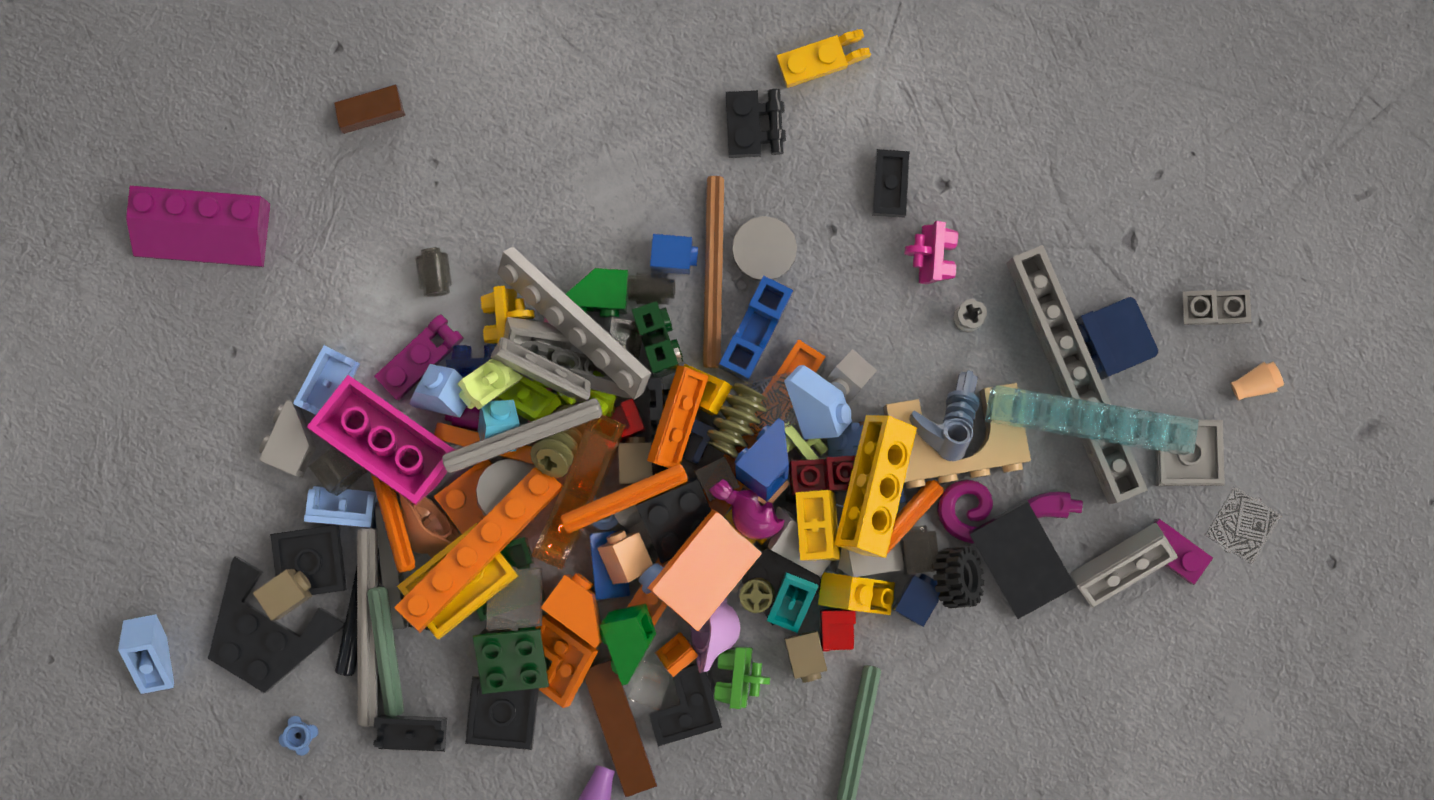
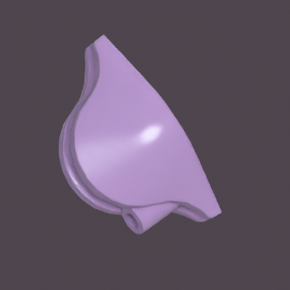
(715, 636)

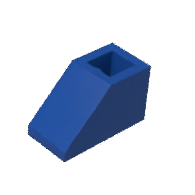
(766, 463)

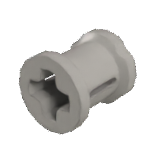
(972, 306)

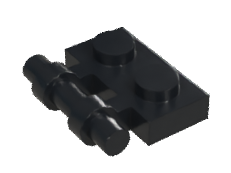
(744, 123)

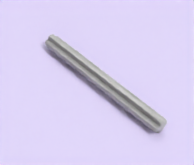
(366, 654)

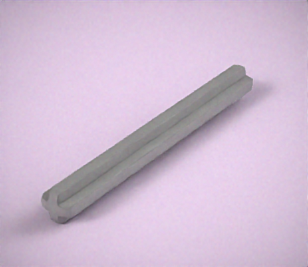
(522, 435)

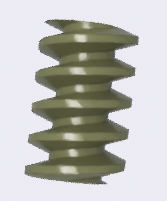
(737, 420)
(556, 452)

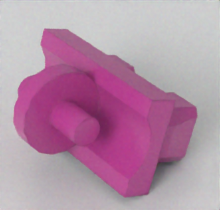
(929, 253)

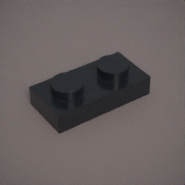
(891, 183)

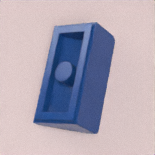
(603, 585)

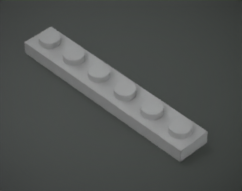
(573, 323)

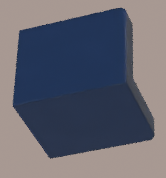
(697, 442)

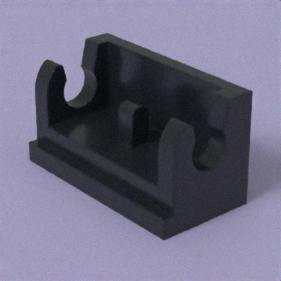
(410, 733)

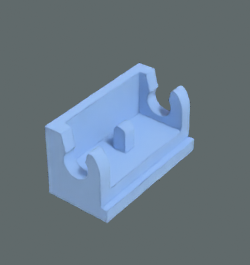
(324, 379)
(348, 508)

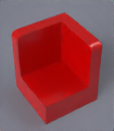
(629, 415)
(837, 629)

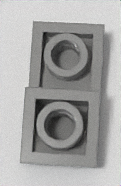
(1216, 307)

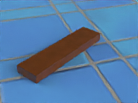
(620, 729)

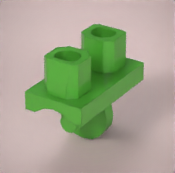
(737, 692)

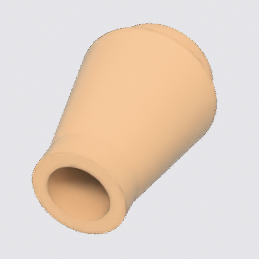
(1259, 381)

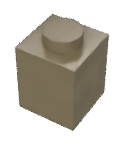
(633, 461)
(283, 593)
(806, 656)

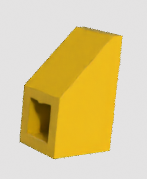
(856, 593)

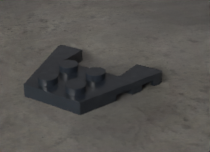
(254, 645)

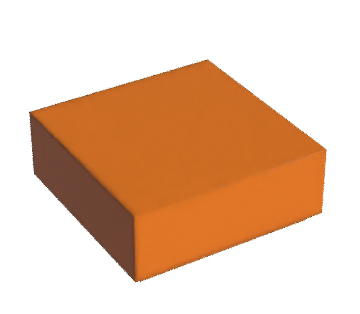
(676, 654)

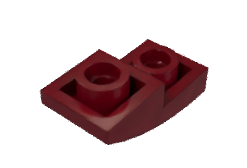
(821, 474)

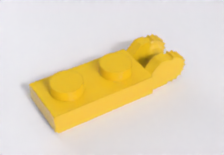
(820, 58)

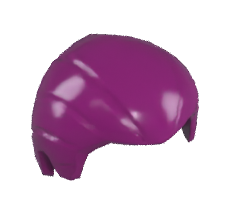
(747, 514)

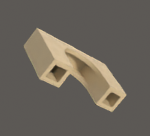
(1002, 447)

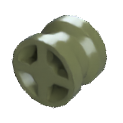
(751, 595)

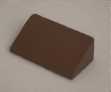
(369, 109)

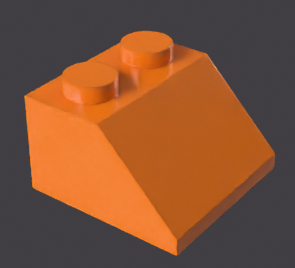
(576, 607)

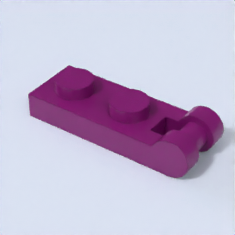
(412, 362)

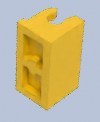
(817, 525)

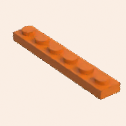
(478, 549)

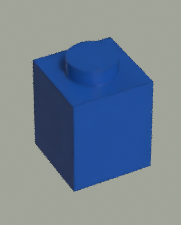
(673, 254)

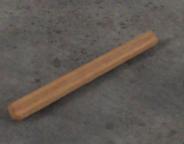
(713, 272)

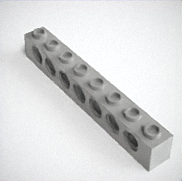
(1072, 366)

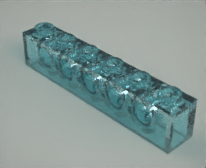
(1092, 420)

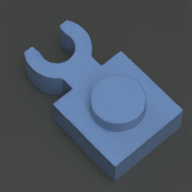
(846, 443)

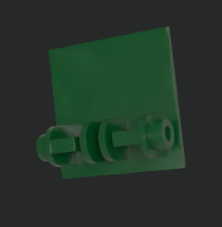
(511, 660)

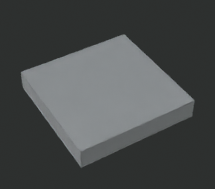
(1202, 467)

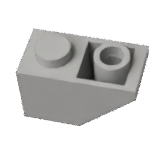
(851, 375)
(290, 441)

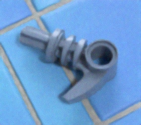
(956, 423)

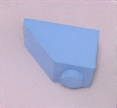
(439, 391)
(817, 404)
(146, 653)

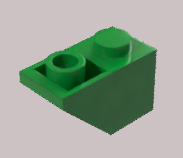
(602, 292)
(628, 637)

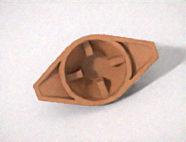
(427, 526)

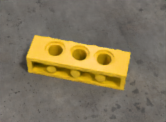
(875, 486)

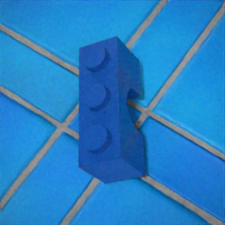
(756, 328)

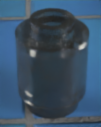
(433, 272)
(651, 287)

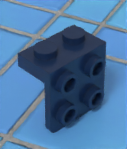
(1117, 337)

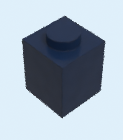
(917, 599)

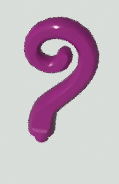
(1044, 505)

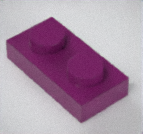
(1191, 559)

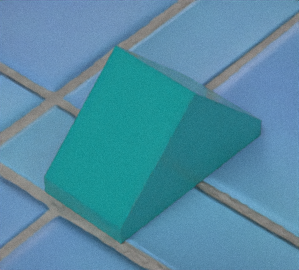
(792, 602)

